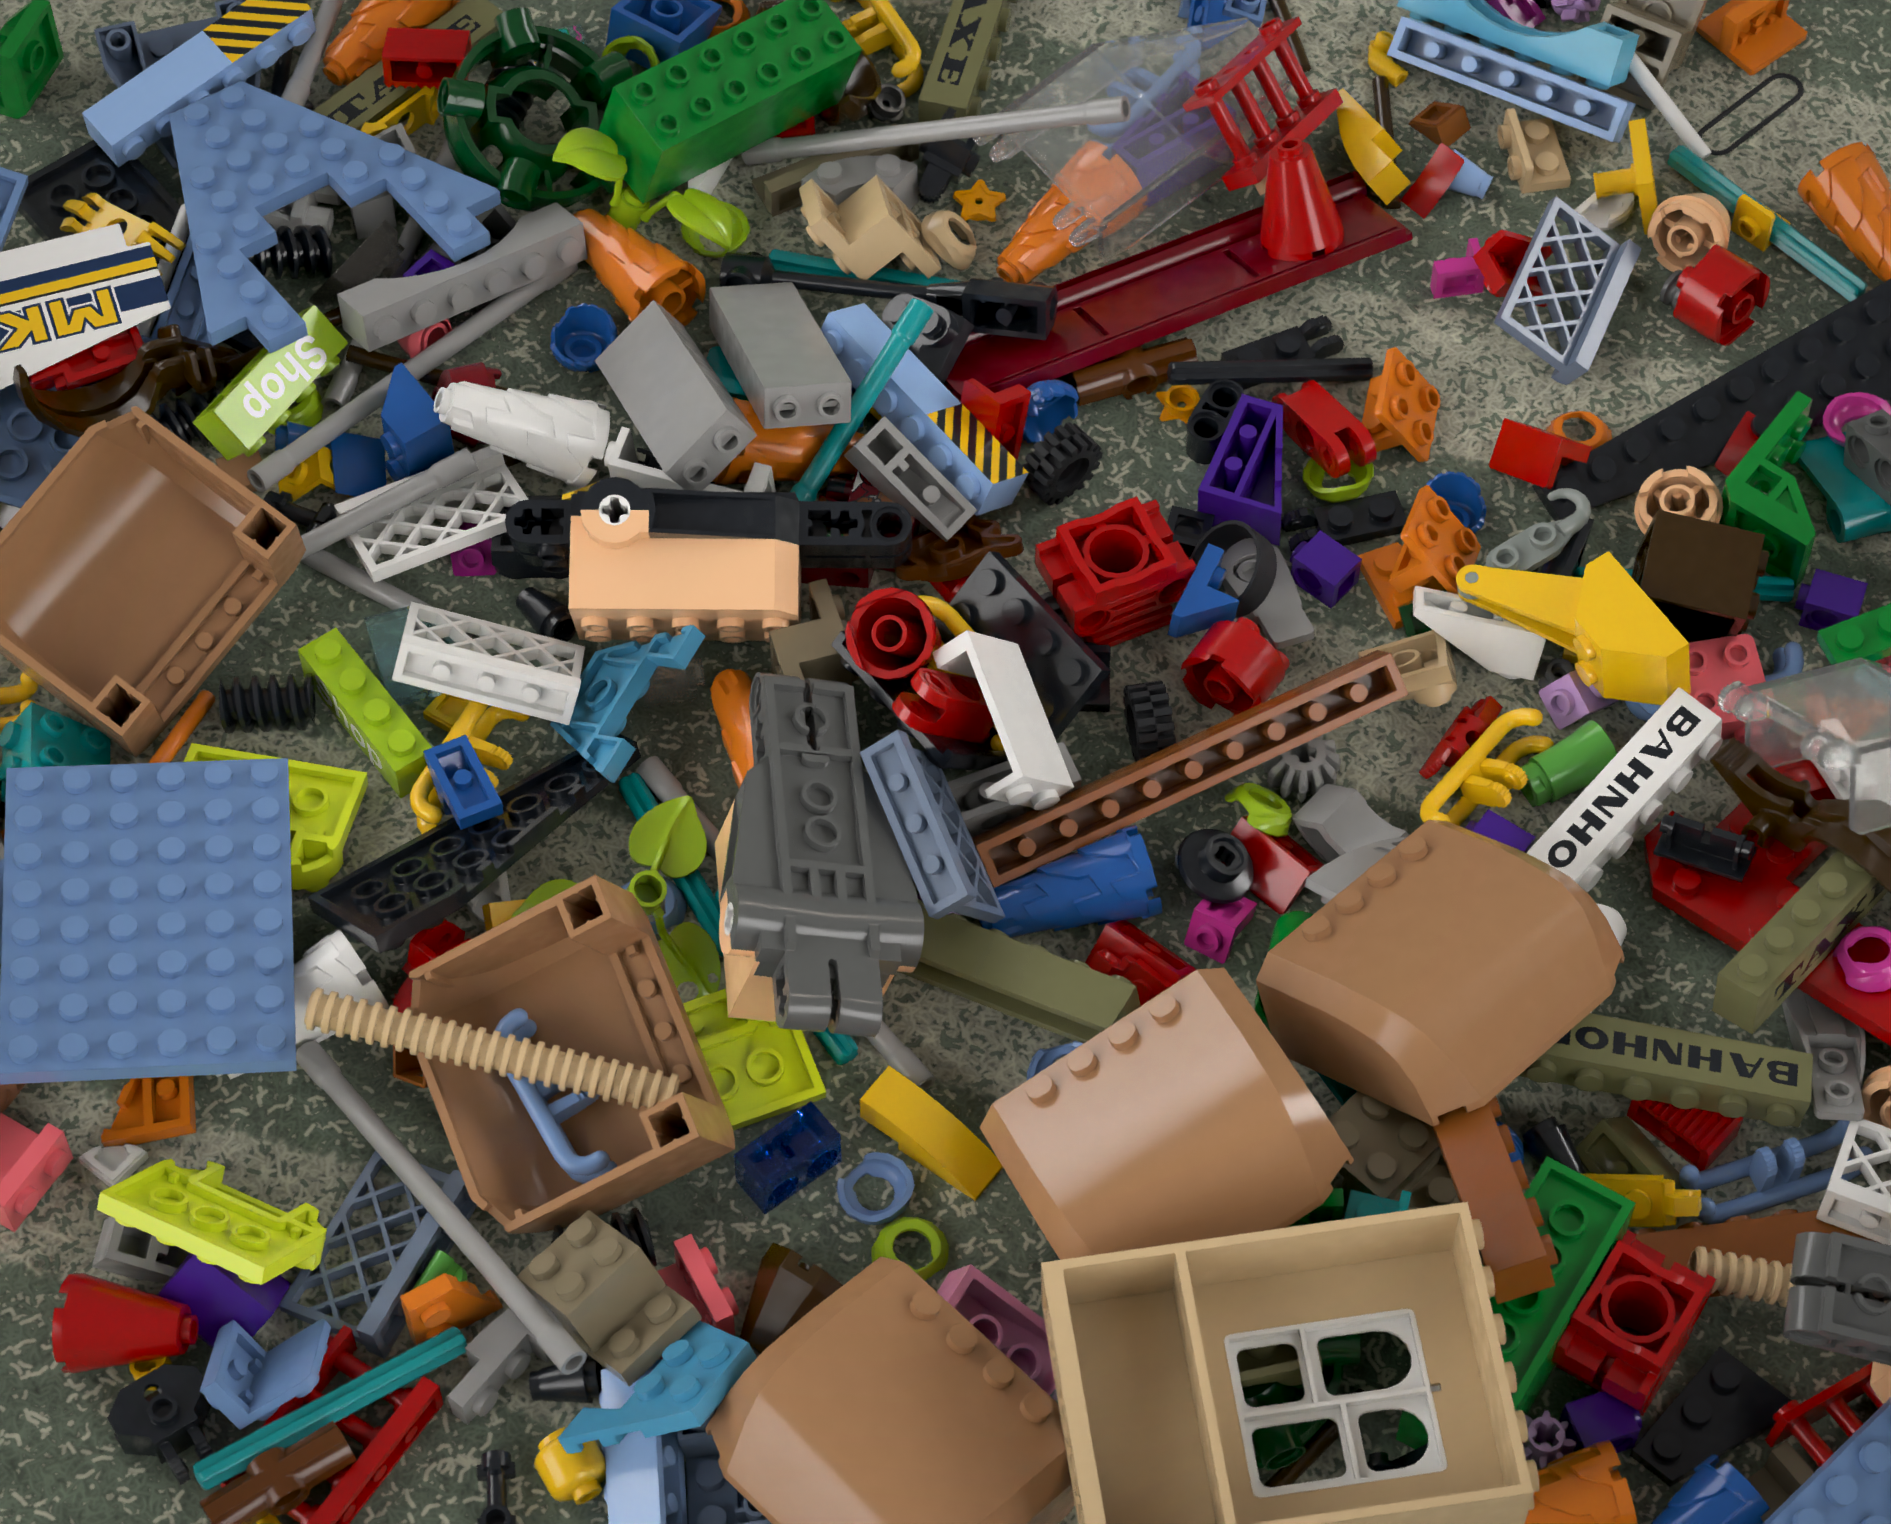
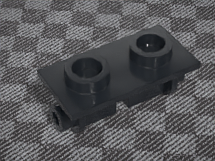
(1713, 851)

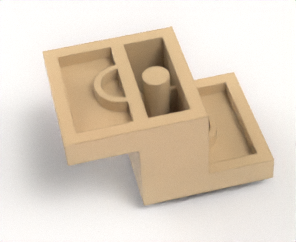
(867, 229)

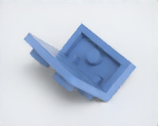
(254, 1383)

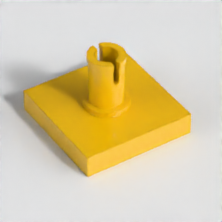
(1634, 179)

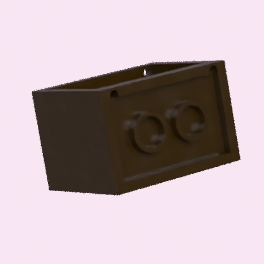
(1701, 574)

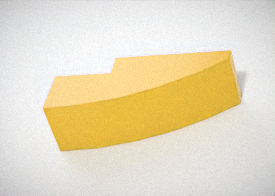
(1370, 149)
(929, 1133)

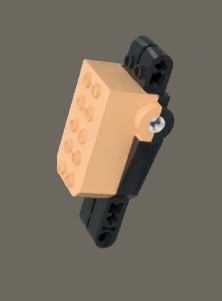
(697, 557)

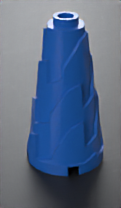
(1095, 885)
(1714, 1498)

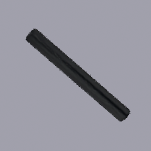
(1270, 371)

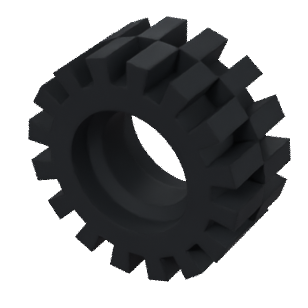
(1061, 463)
(1148, 718)

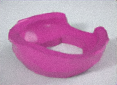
(1848, 408)
(1861, 975)

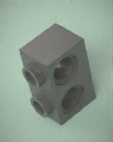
(1869, 451)

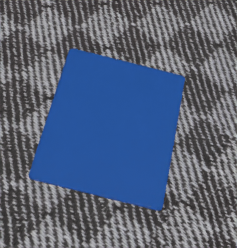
(358, 464)

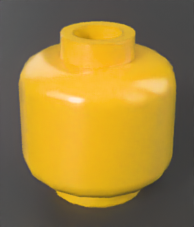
(570, 1475)

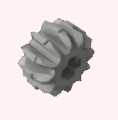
(1319, 768)

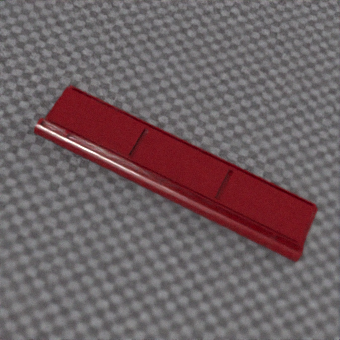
(1170, 291)

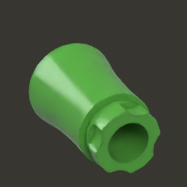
(1568, 764)

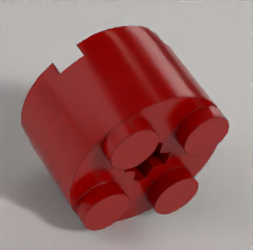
(1720, 295)
(1234, 667)

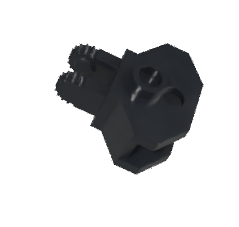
(945, 163)
(165, 1419)

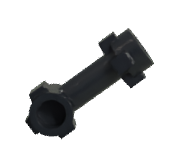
(298, 514)
(496, 1470)

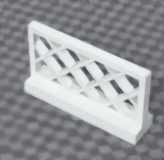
(439, 504)
(496, 680)
(1853, 1206)

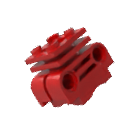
(1115, 572)
(1638, 1295)

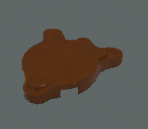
(958, 557)

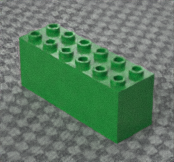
(729, 94)
(1584, 1228)

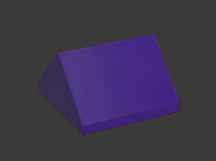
(221, 1296)

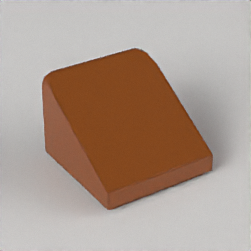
(1442, 122)

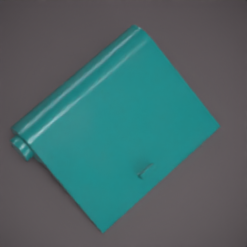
(1852, 506)

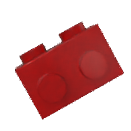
(1501, 259)

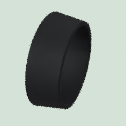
(1225, 536)

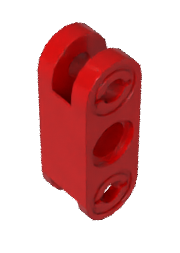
(1325, 429)
(945, 706)

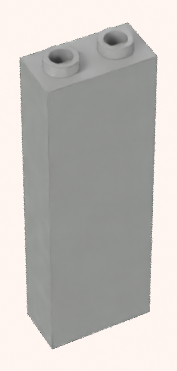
(779, 355)
(675, 398)

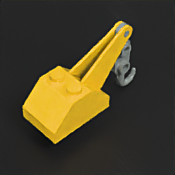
(1604, 617)

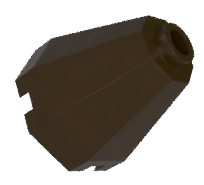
(783, 1296)

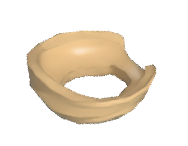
(941, 239)

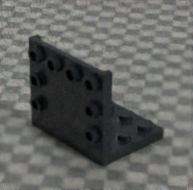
(1006, 607)

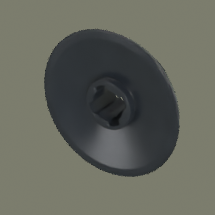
(1209, 876)

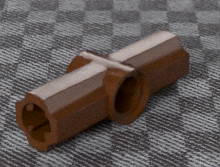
(1130, 371)
(280, 1478)

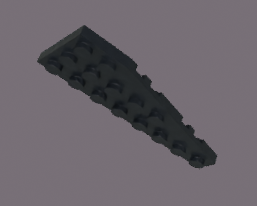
(125, 186)
(450, 866)

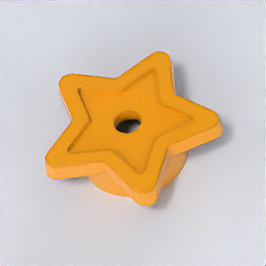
(975, 211)
(1172, 397)

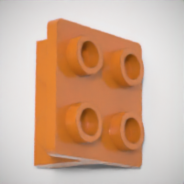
(1752, 32)
(1401, 407)
(1433, 545)

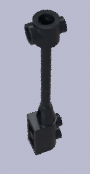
(989, 305)

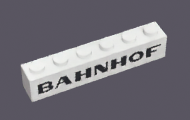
(1630, 789)

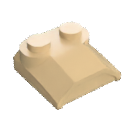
(1425, 667)

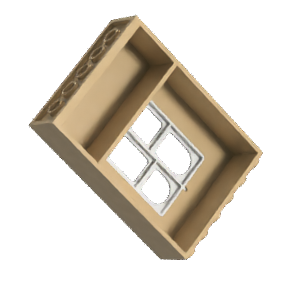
(1158, 1400)

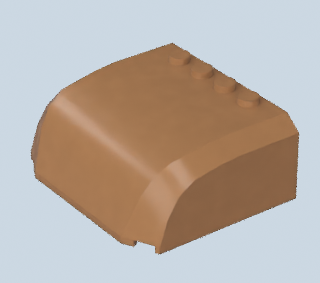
(136, 575)
(1439, 972)
(591, 984)
(1167, 1129)
(892, 1416)

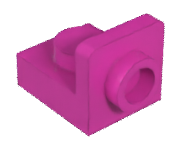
(1457, 275)
(1216, 927)

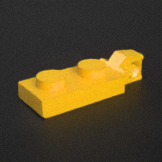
(1654, 1196)

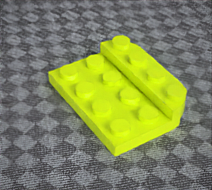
(321, 812)
(753, 1062)
(216, 1221)

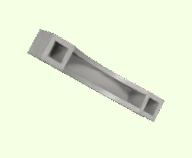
(397, 307)

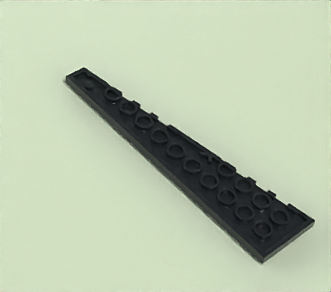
(1825, 360)

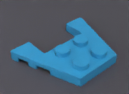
(609, 690)
(674, 1396)

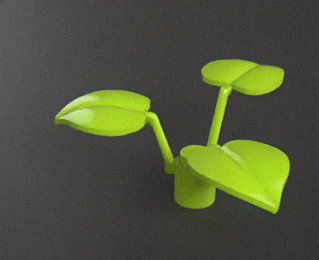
(599, 157)
(675, 843)

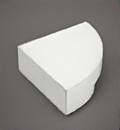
(113, 1162)

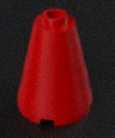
(1298, 205)
(892, 634)
(117, 1325)

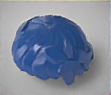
(582, 337)
(1048, 407)
(1462, 497)

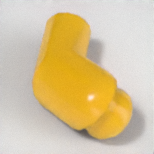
(1382, 63)

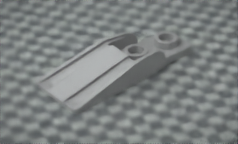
(1282, 610)
(1837, 1056)

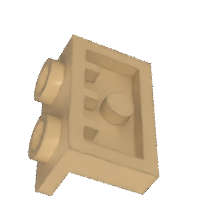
(1533, 153)

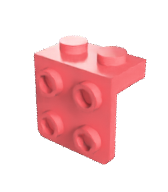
(1720, 663)
(28, 1167)
(694, 1281)

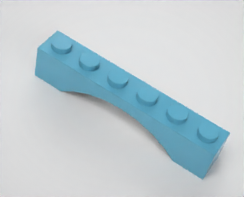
(1595, 52)

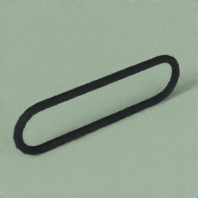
(1764, 122)

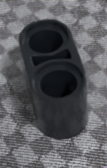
(1211, 419)

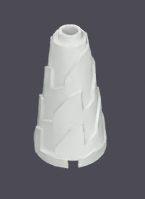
(546, 432)
(333, 967)

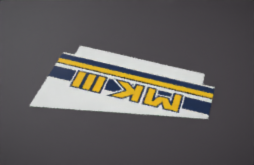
(73, 296)

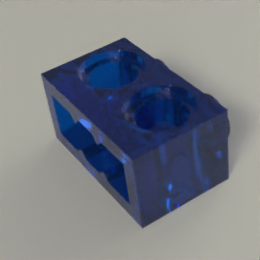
(787, 1157)

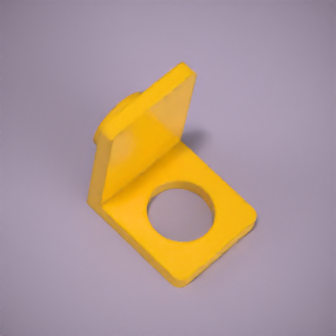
(1754, 222)
(309, 474)

